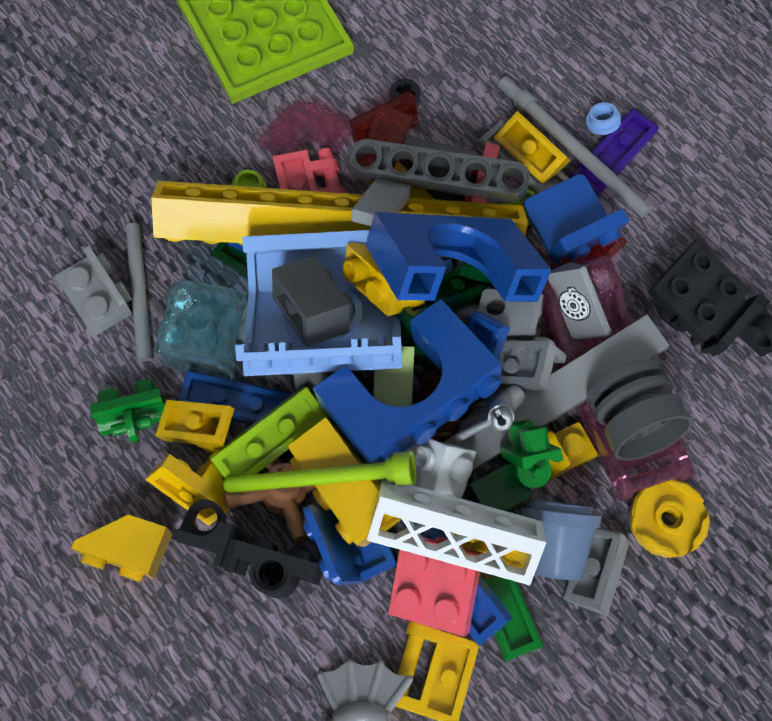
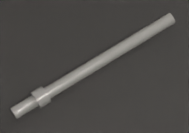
(527, 104)

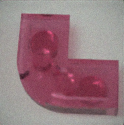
(303, 122)

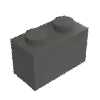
(311, 300)

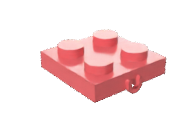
(434, 591)

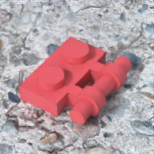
(297, 172)

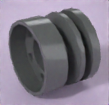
(638, 409)

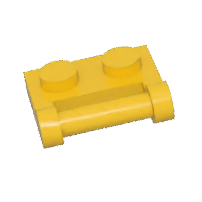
(447, 674)

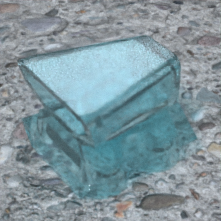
(200, 328)

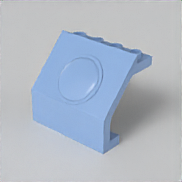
(271, 341)

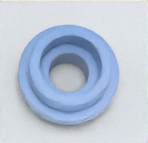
(603, 119)

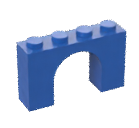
(411, 246)
(382, 429)

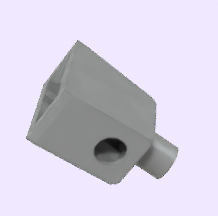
(522, 317)

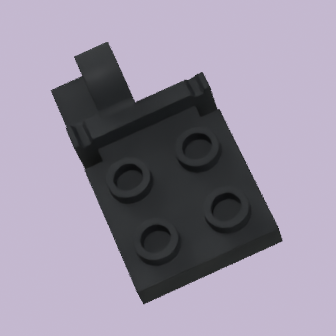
(711, 304)
(259, 553)

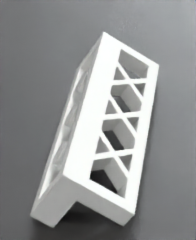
(459, 517)

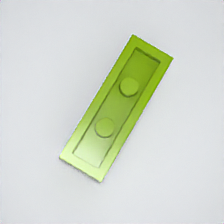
(268, 436)

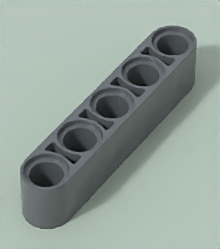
(453, 183)

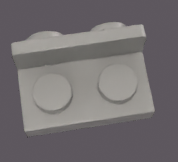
(93, 292)
(528, 363)

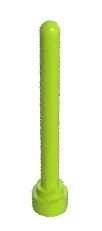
(397, 469)

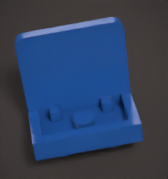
(572, 220)
(339, 560)

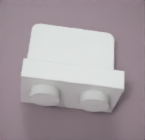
(442, 467)

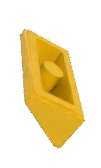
(531, 148)

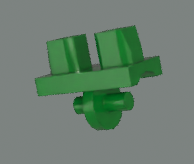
(128, 413)
(530, 453)

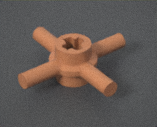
(278, 501)

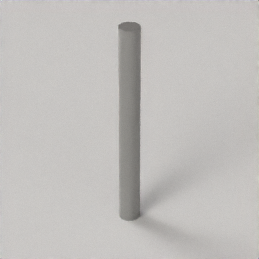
(138, 292)

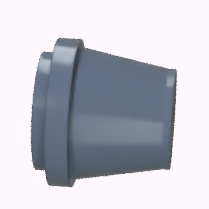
(568, 537)

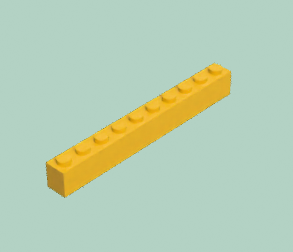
(232, 212)

